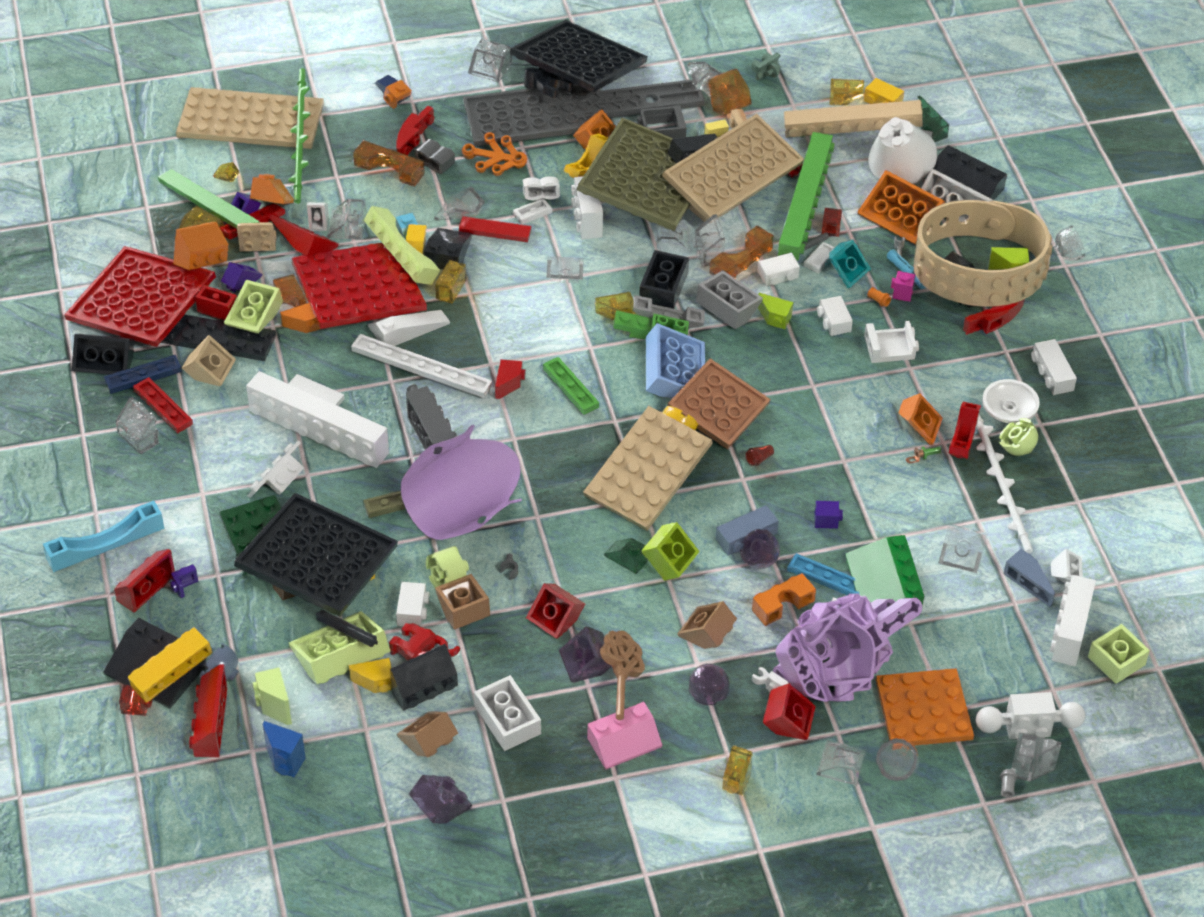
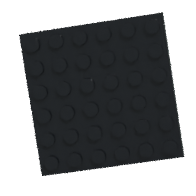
(579, 55)
(316, 554)

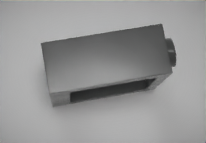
(664, 115)

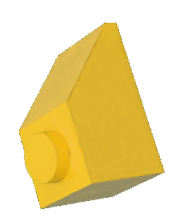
(417, 237)
(372, 675)

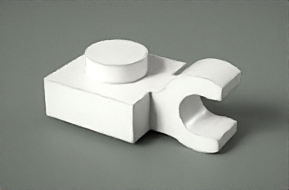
(770, 680)

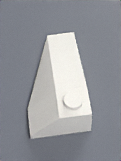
(402, 328)

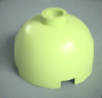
(1019, 438)

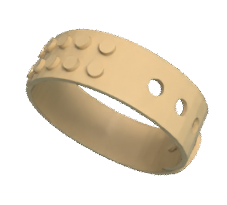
(992, 221)

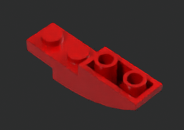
(412, 128)
(992, 319)

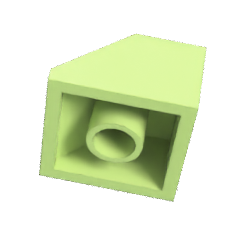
(272, 695)

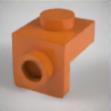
(396, 92)

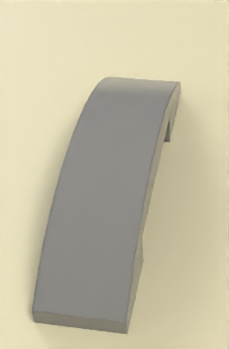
(644, 307)

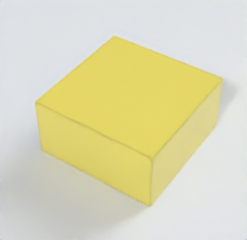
(717, 127)

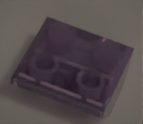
(439, 798)

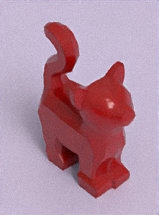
(421, 641)

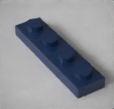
(154, 370)

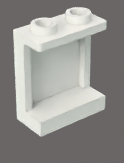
(891, 343)

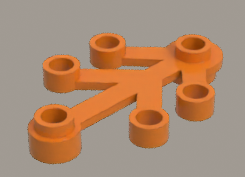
(496, 155)

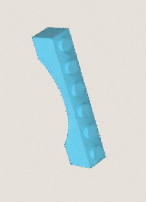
(139, 523)

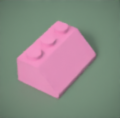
(624, 739)

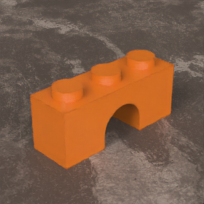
(795, 590)

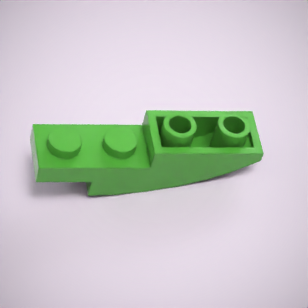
(640, 326)

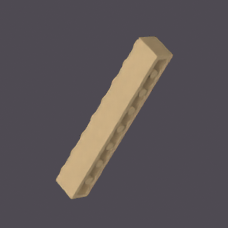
(850, 118)

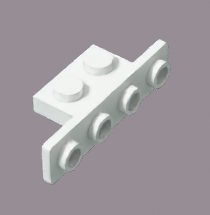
(282, 474)

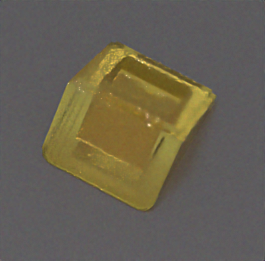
(227, 172)

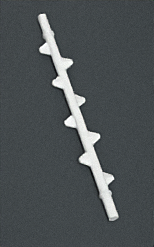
(1004, 483)

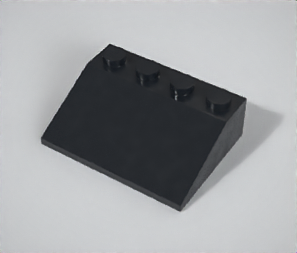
(135, 649)

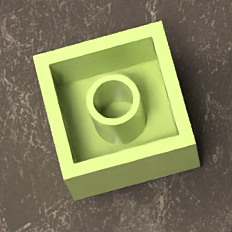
(1118, 653)

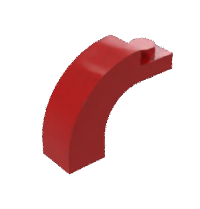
(964, 430)

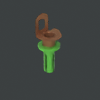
(923, 453)

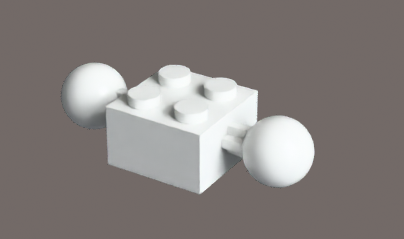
(1030, 715)

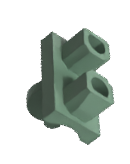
(768, 66)

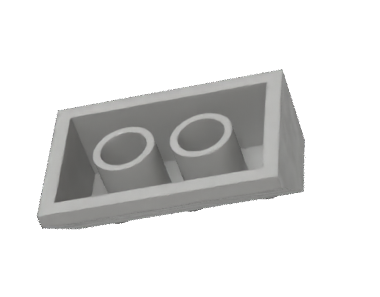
(728, 299)

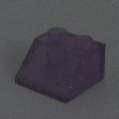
(583, 655)

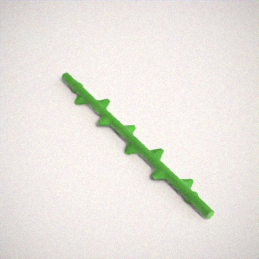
(300, 138)

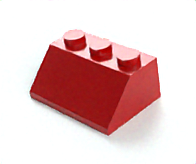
(145, 580)

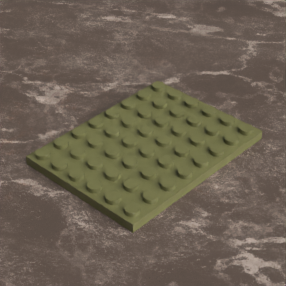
(631, 178)

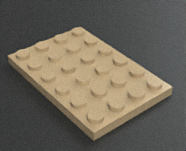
(647, 468)

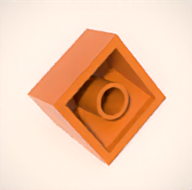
(270, 189)

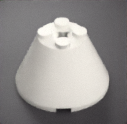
(902, 151)

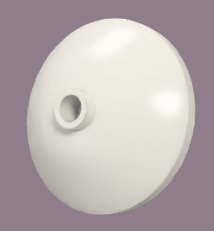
(1010, 400)

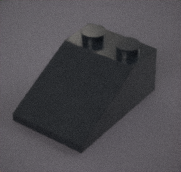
(447, 246)

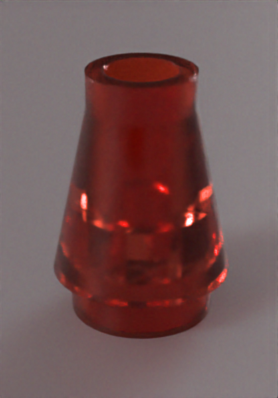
(759, 454)

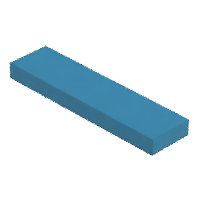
(822, 574)

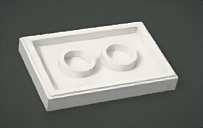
(317, 389)

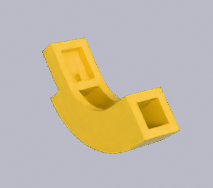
(580, 167)

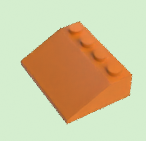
(898, 206)

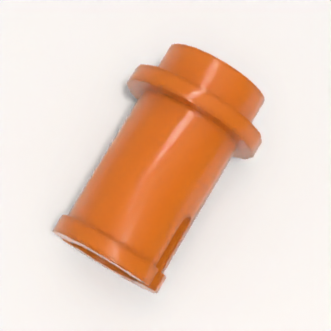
(882, 298)

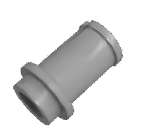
(1008, 783)

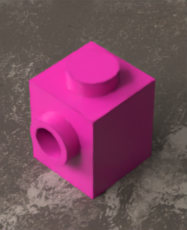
(903, 286)

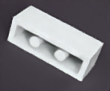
(1053, 367)

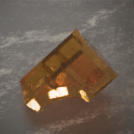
(290, 290)

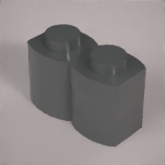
(435, 156)

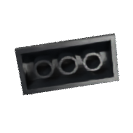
(971, 172)

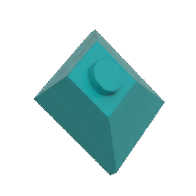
(849, 262)

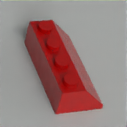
(209, 713)

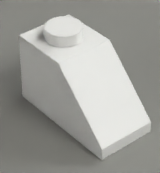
(317, 216)
(1066, 565)

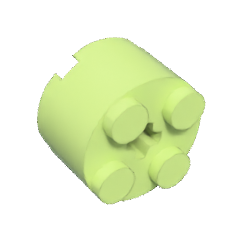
(446, 566)

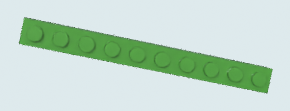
(806, 194)

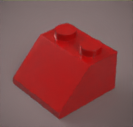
(555, 610)
(789, 713)

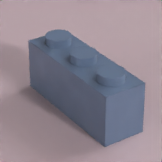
(733, 532)

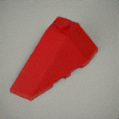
(302, 239)

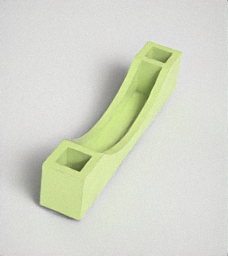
(416, 264)

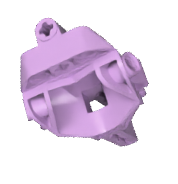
(858, 643)

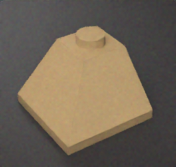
(209, 362)

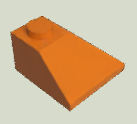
(597, 124)
(921, 417)

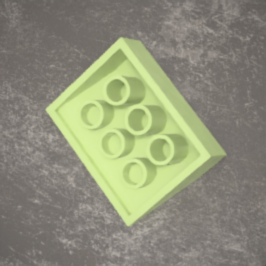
(330, 652)

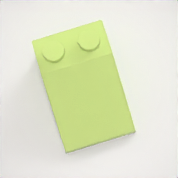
(254, 307)

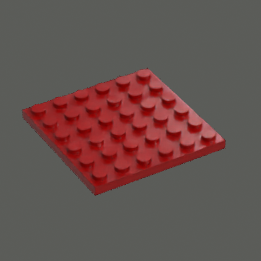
(357, 285)
(139, 296)

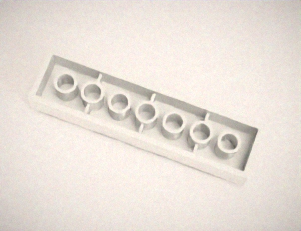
(318, 419)

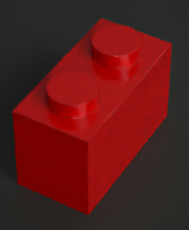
(214, 302)

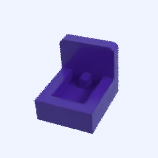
(182, 578)

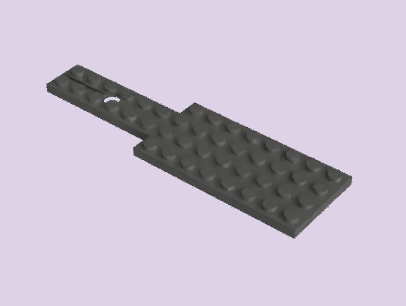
(532, 115)

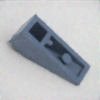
(1028, 574)

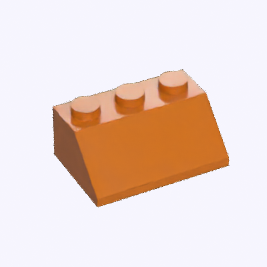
(200, 246)

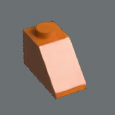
(299, 319)

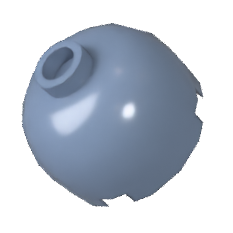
(225, 656)

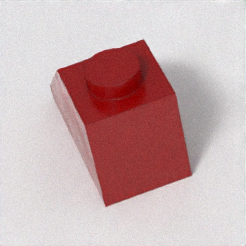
(509, 377)

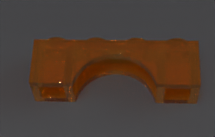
(372, 155)
(756, 243)

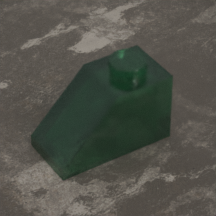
(627, 554)

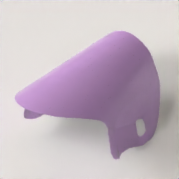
(459, 485)

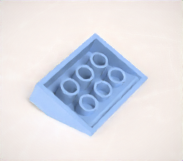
(671, 360)

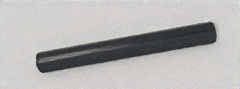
(347, 628)

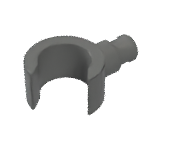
(509, 563)

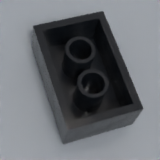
(664, 278)

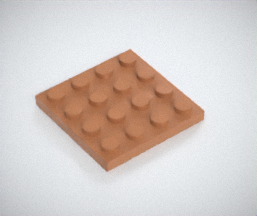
(720, 403)

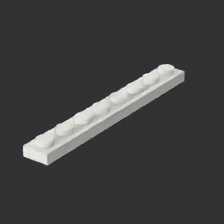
(422, 365)

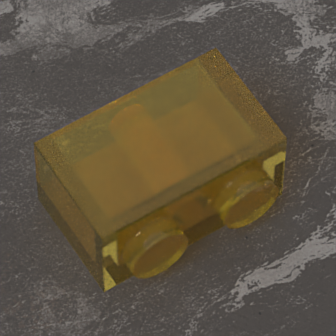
(450, 281)

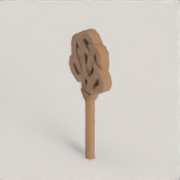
(617, 651)

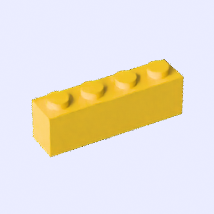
(170, 664)

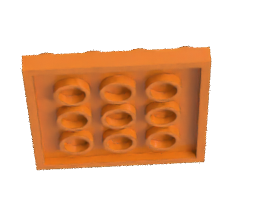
(925, 707)

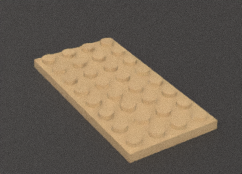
(246, 117)
(733, 167)

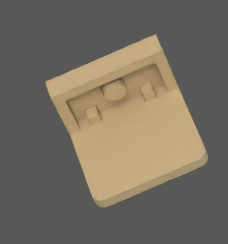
(256, 236)

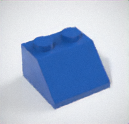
(284, 748)

